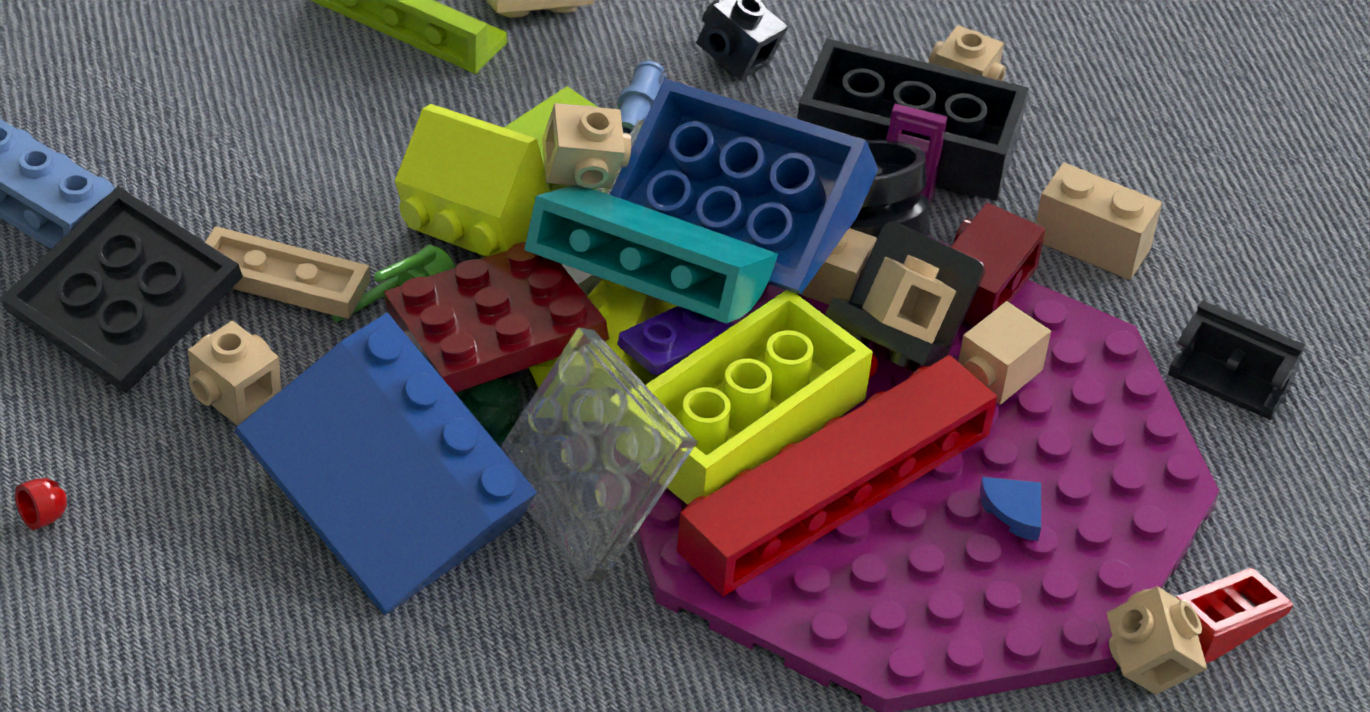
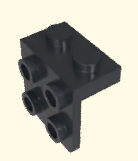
(955, 270)

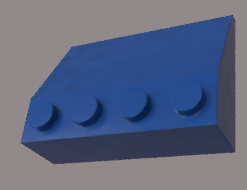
(749, 176)
(386, 464)

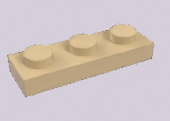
(293, 273)

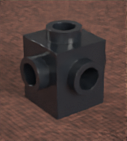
(740, 35)

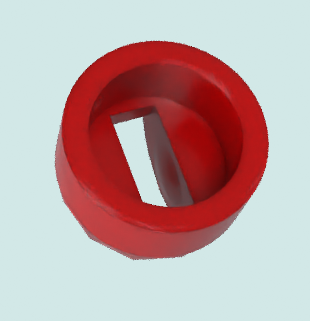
(40, 502)

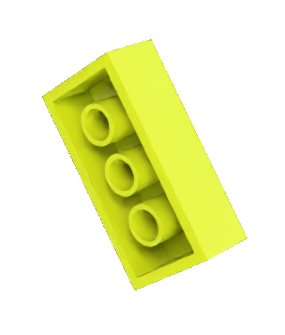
(760, 389)

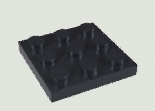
(122, 288)

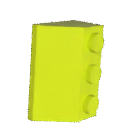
(469, 181)

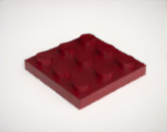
(493, 315)

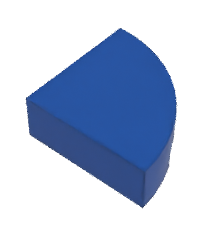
(1014, 503)

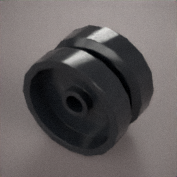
(895, 189)

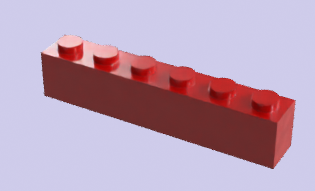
(834, 474)

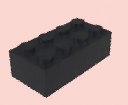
(858, 87)

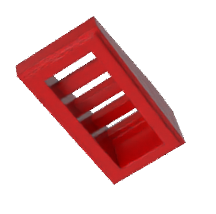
(1228, 617)

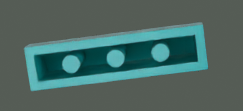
(649, 252)

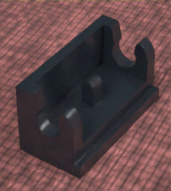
(1236, 360)

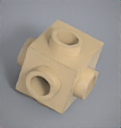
(970, 53)
(584, 146)
(233, 372)
(1156, 640)

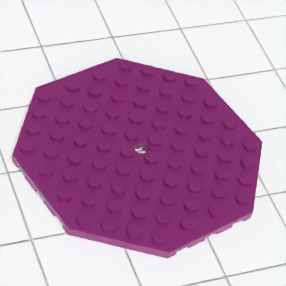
(934, 592)

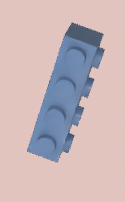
(43, 188)

